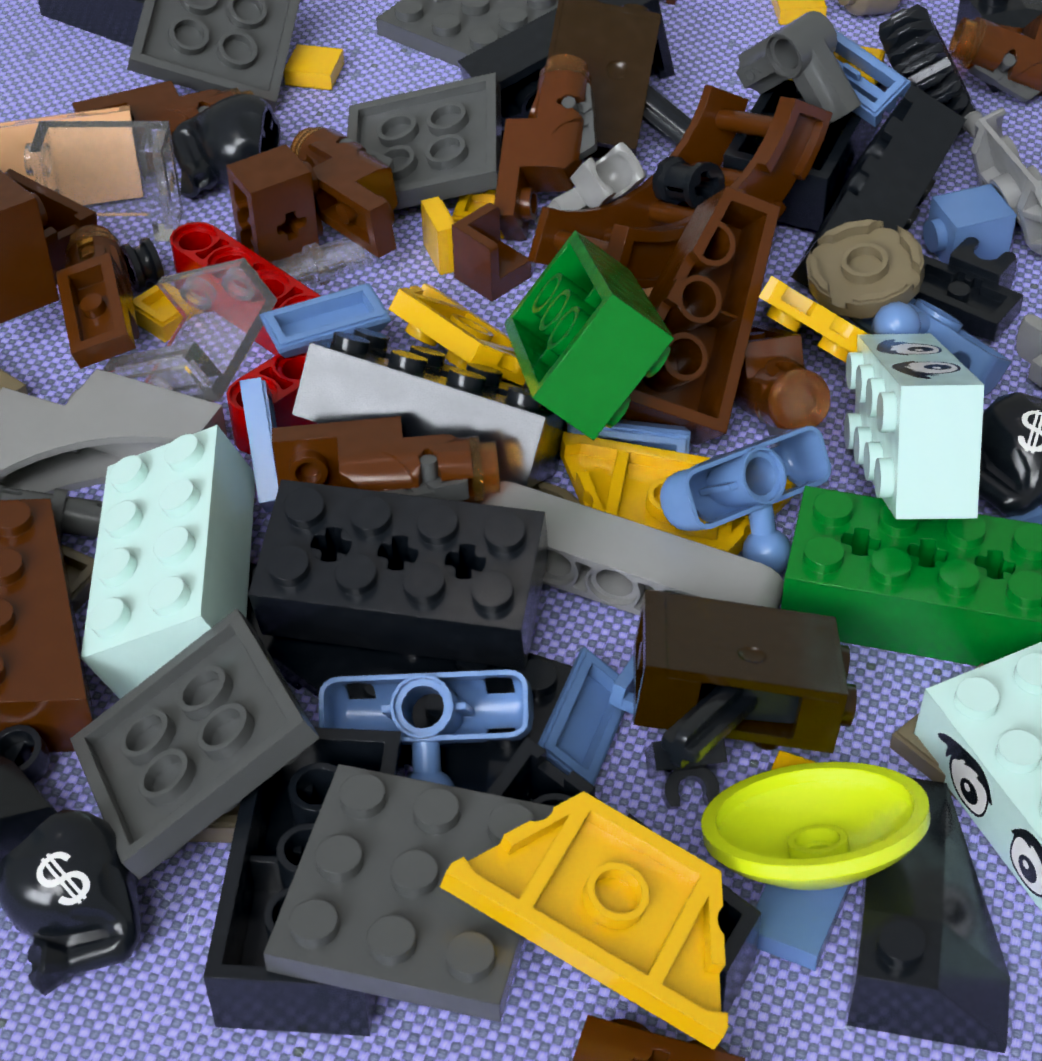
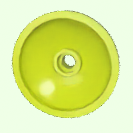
(816, 824)

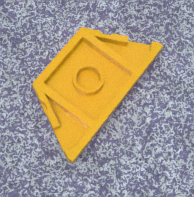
(795, 309)
(469, 338)
(628, 482)
(610, 906)

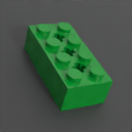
(587, 337)
(916, 584)

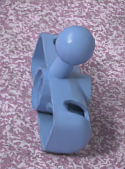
(925, 318)
(749, 484)
(465, 716)

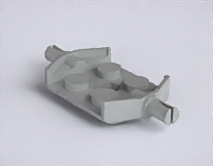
(1000, 165)

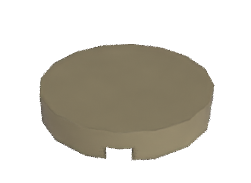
(864, 268)

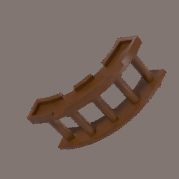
(645, 230)

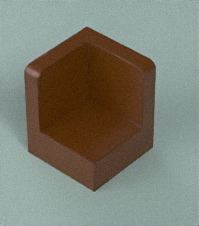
(482, 258)

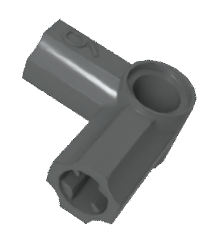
(806, 55)

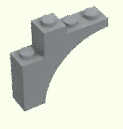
(99, 425)

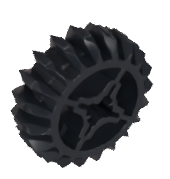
(922, 57)

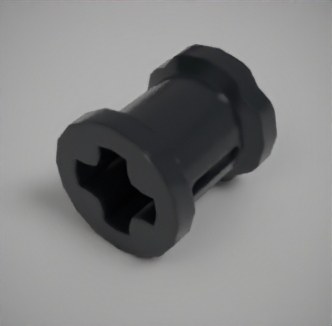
(687, 180)

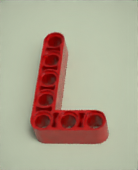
(205, 245)

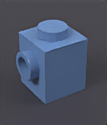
(969, 213)

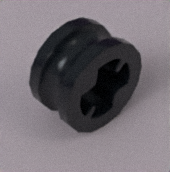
(143, 264)

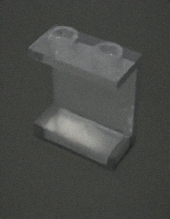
(110, 168)
(214, 336)

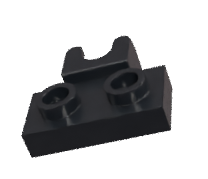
(973, 289)

